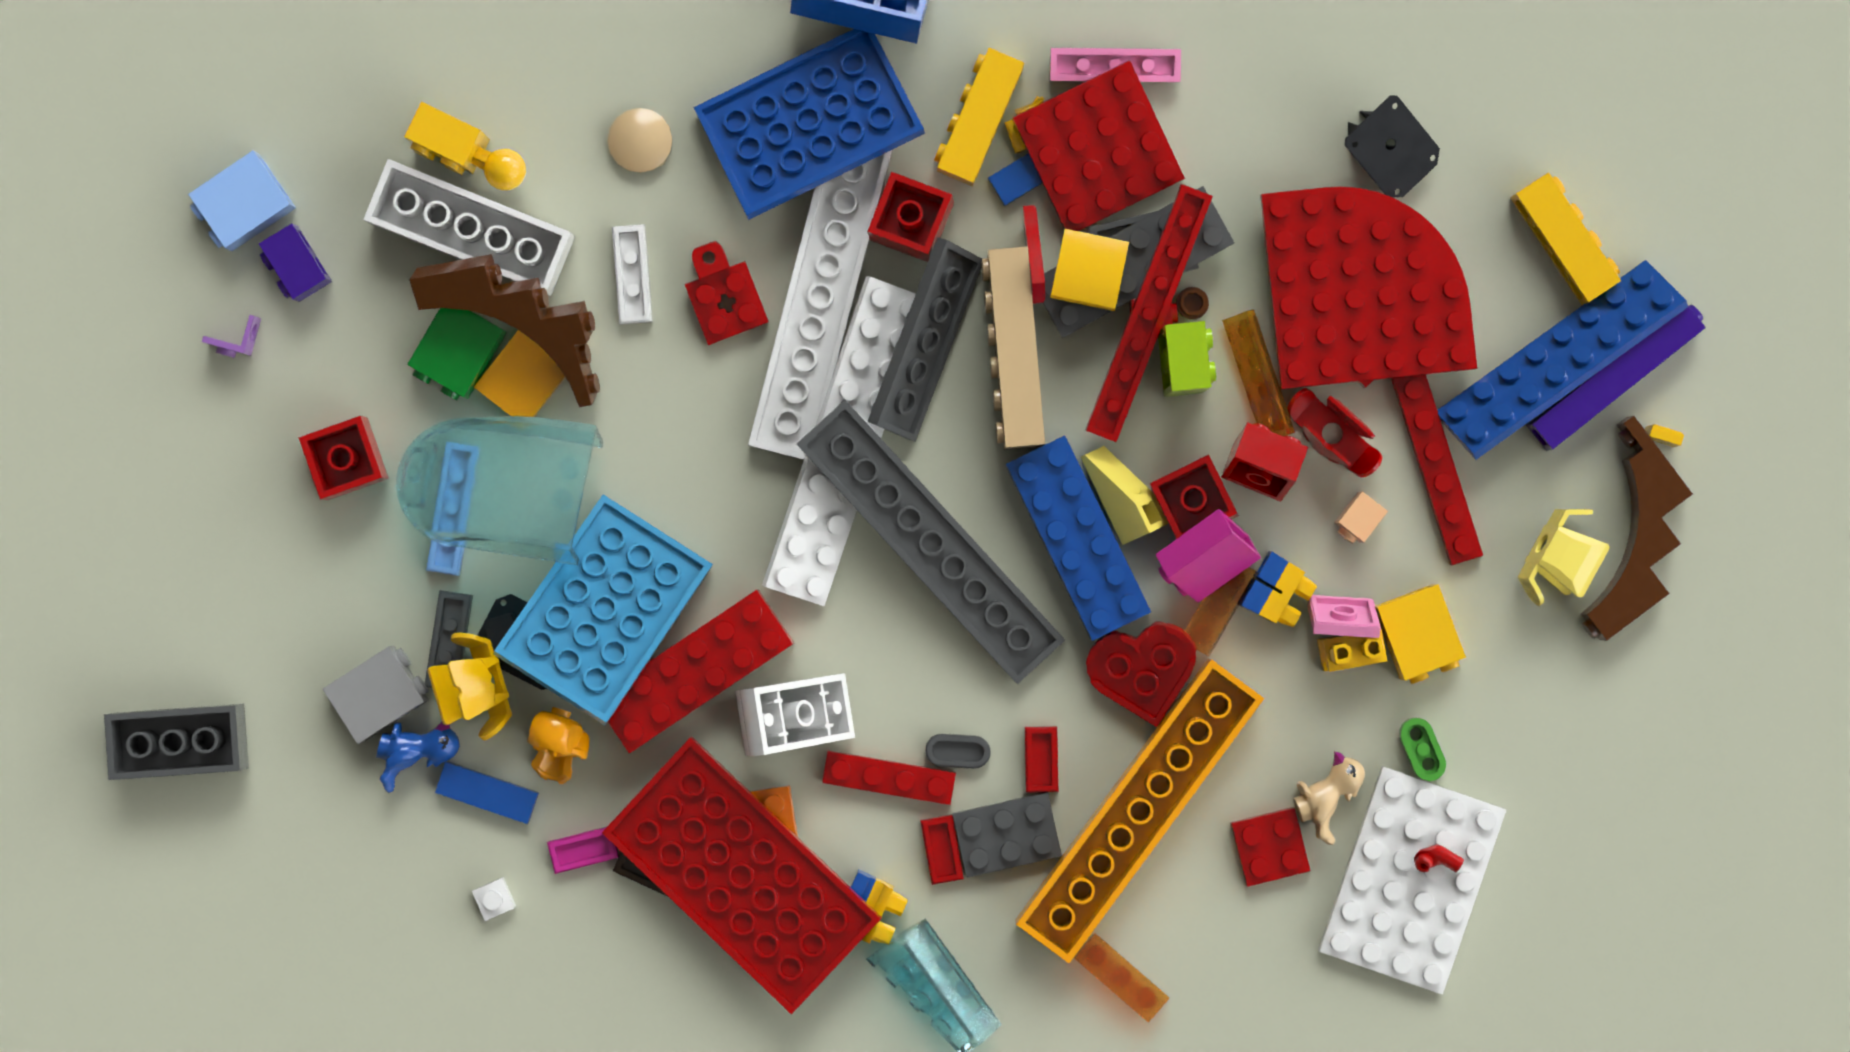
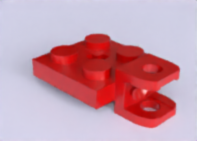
(720, 279)

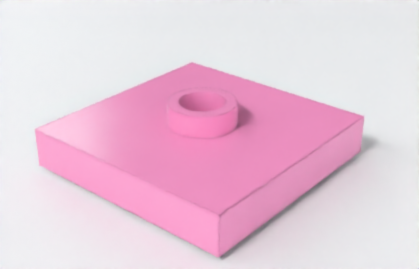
(1343, 616)

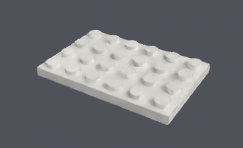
(1389, 910)

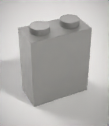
(377, 693)

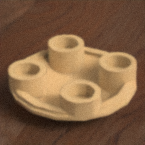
(640, 140)

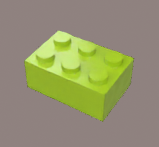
(1186, 358)

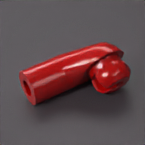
(1437, 855)

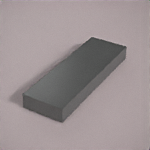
(451, 617)

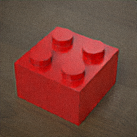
(910, 216)
(343, 458)
(1264, 461)
(1192, 495)

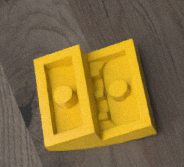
(1089, 269)

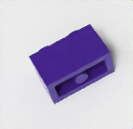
(294, 263)

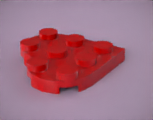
(1143, 670)

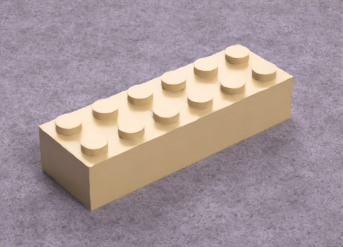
(1015, 348)

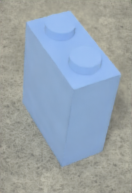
(240, 201)

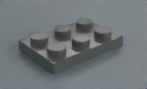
(1007, 834)

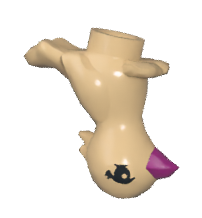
(1321, 798)

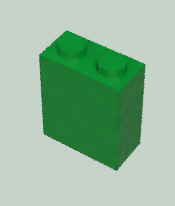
(456, 351)

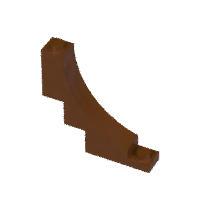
(1653, 493)

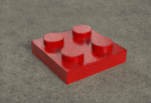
(1270, 846)

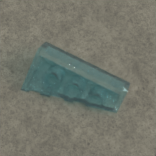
(937, 986)

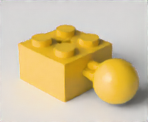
(463, 148)

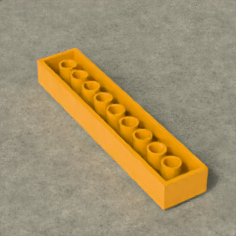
(1138, 810)

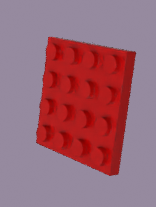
(1098, 147)

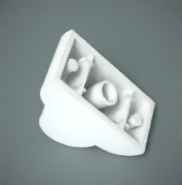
(794, 714)

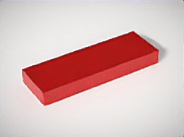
(1032, 240)

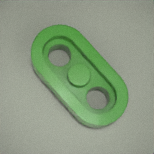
(1424, 747)

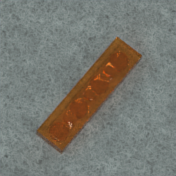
(1257, 372)

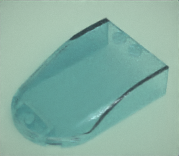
(499, 484)

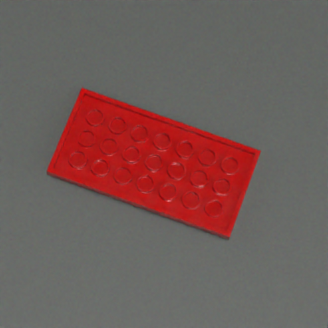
(741, 875)

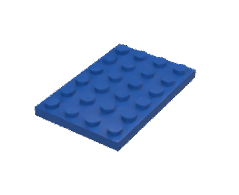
(809, 121)

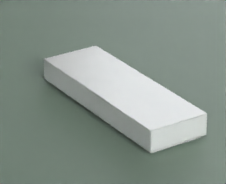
(632, 274)

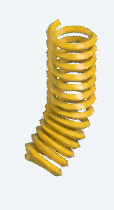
(1029, 106)

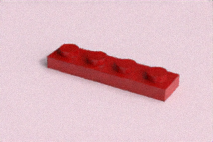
(889, 777)

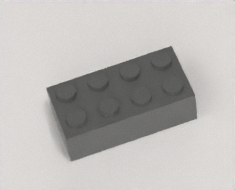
(176, 741)

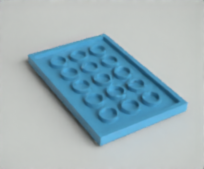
(604, 618)

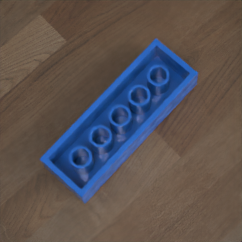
(1078, 538)

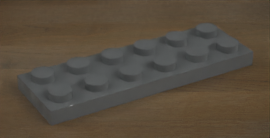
(1142, 240)
(926, 339)

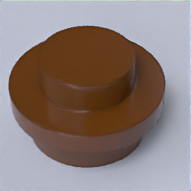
(1192, 303)

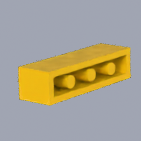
(980, 116)
(1566, 239)

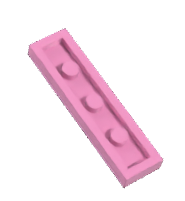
(1087, 63)

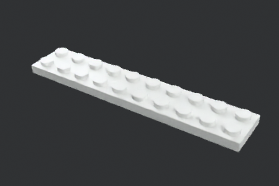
(817, 307)
(818, 512)

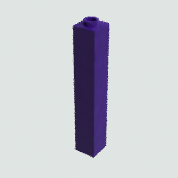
(1615, 379)

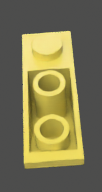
(1124, 496)

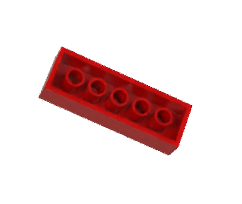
(699, 669)

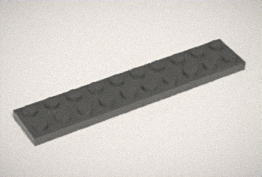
(930, 541)

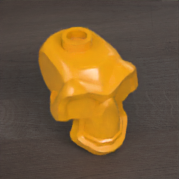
(557, 742)

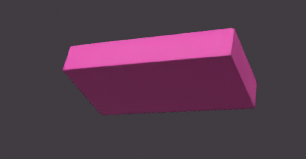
(581, 850)

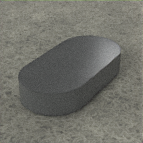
(958, 751)

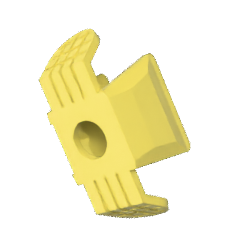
(1565, 560)

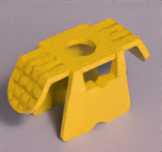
(466, 686)

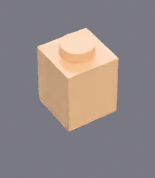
(1360, 518)

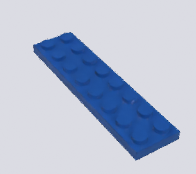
(1561, 359)

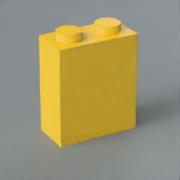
(1420, 633)

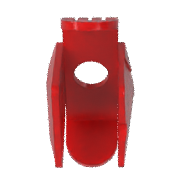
(1351, 450)

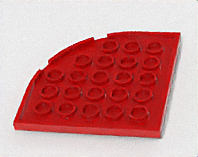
(1362, 289)

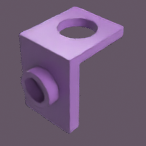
(247, 343)

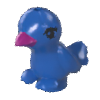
(406, 748)

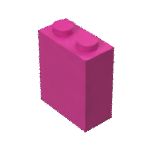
(1207, 556)

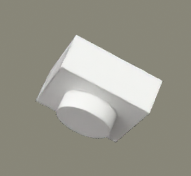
(494, 899)

